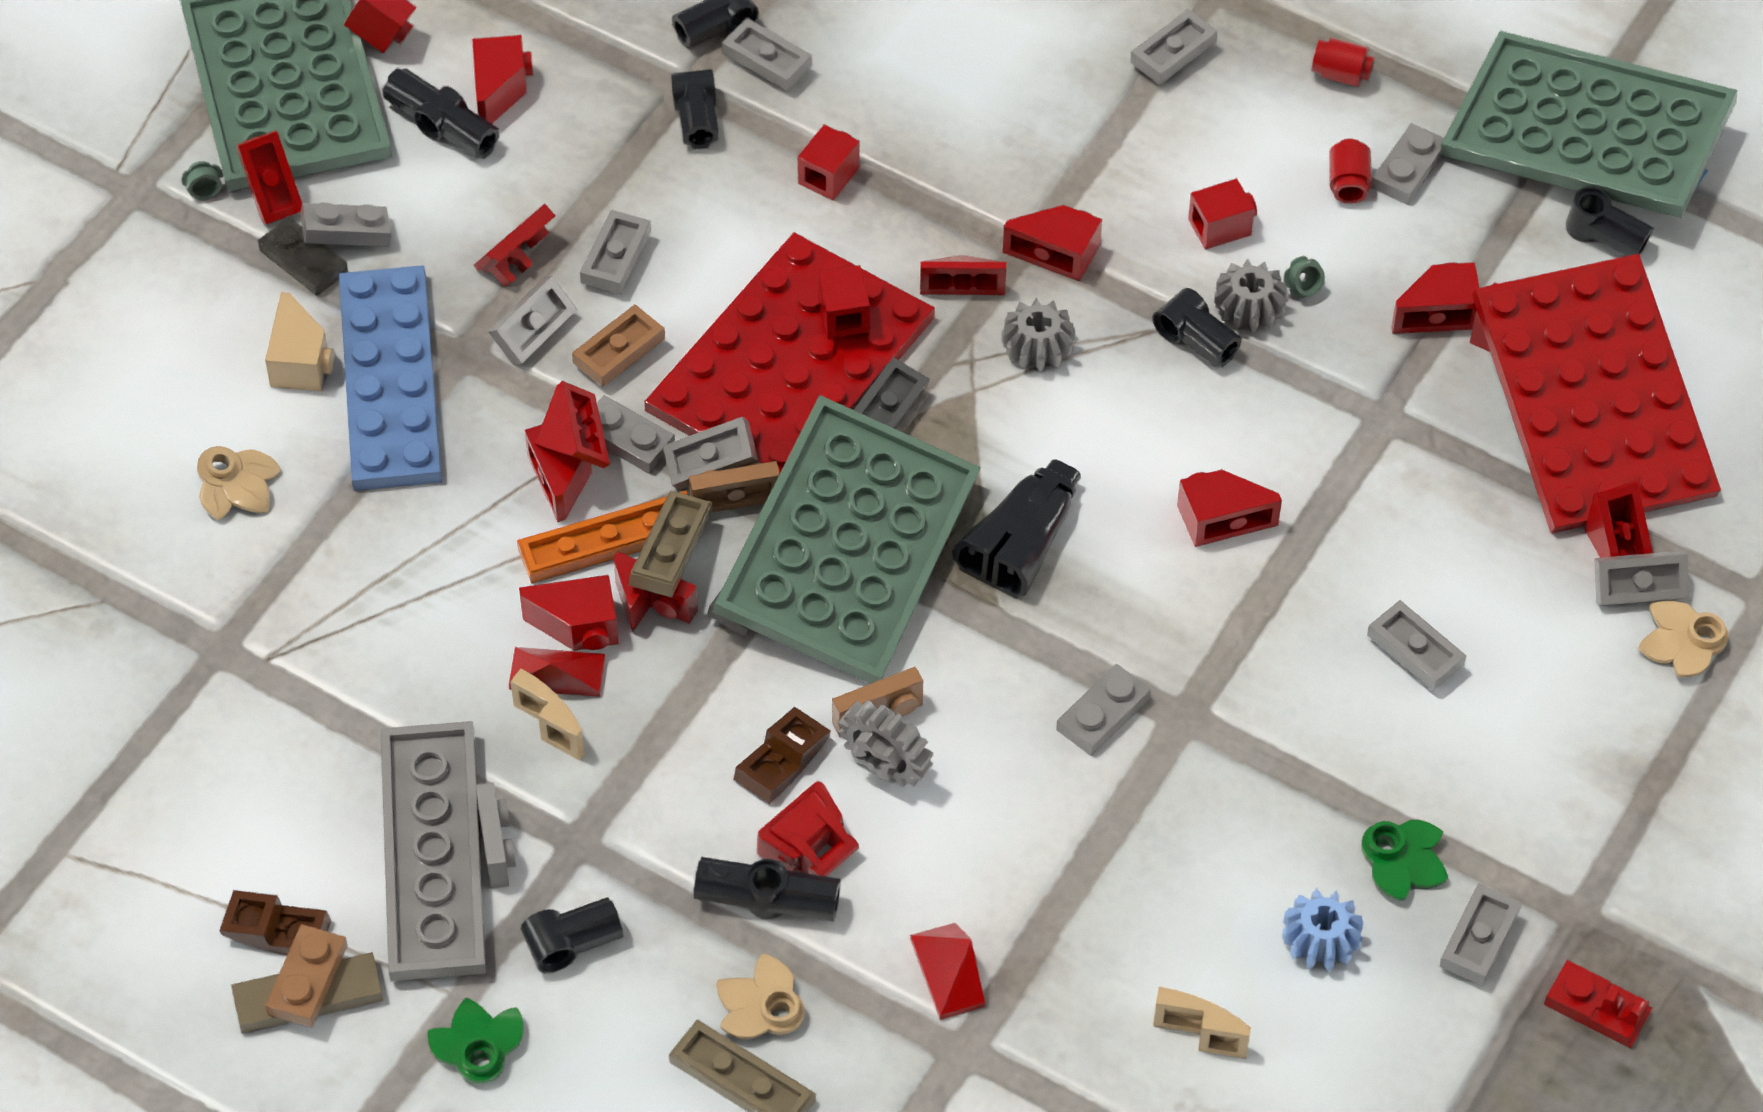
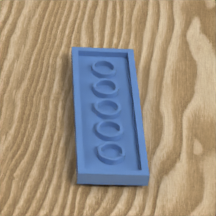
(389, 378)

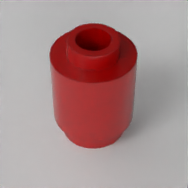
(1342, 61)
(1350, 170)

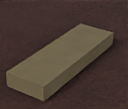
(670, 544)
(353, 986)
(738, 1073)

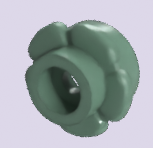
(203, 180)
(1313, 279)

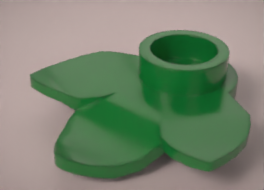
(1409, 859)
(477, 1036)

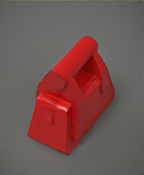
(804, 830)

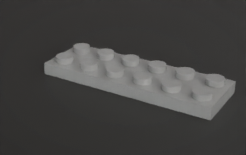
(432, 852)

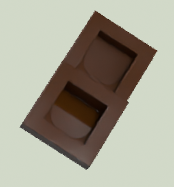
(782, 756)
(266, 923)

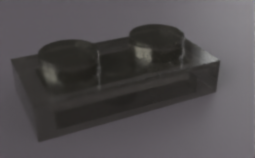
(308, 263)

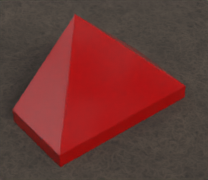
(962, 276)
(574, 426)
(562, 670)
(949, 969)

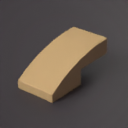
(556, 720)
(1218, 1028)

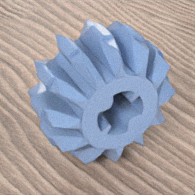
(1340, 932)

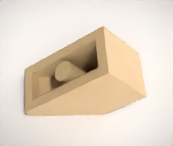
(297, 348)

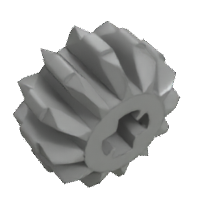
(1250, 295)
(1038, 334)

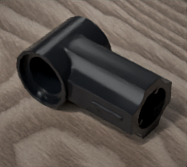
(711, 18)
(695, 99)
(1596, 219)
(1188, 320)
(558, 937)

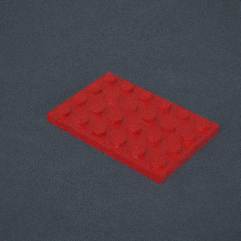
(773, 357)
(1595, 389)

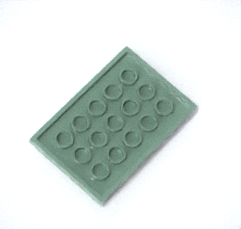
(287, 72)
(1590, 123)
(847, 540)

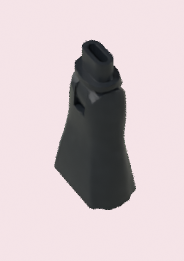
(1015, 537)

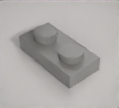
(1173, 46)
(767, 54)
(1408, 164)
(345, 224)
(615, 251)
(532, 320)
(632, 435)
(712, 449)
(1641, 578)
(1416, 645)
(1103, 709)
(498, 851)
(1480, 934)

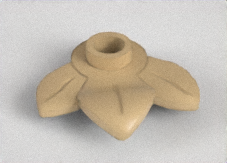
(239, 484)
(1679, 639)
(755, 1000)

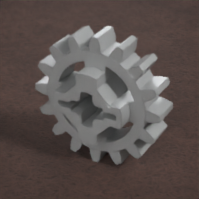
(885, 743)

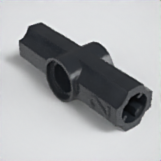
(440, 113)
(794, 893)

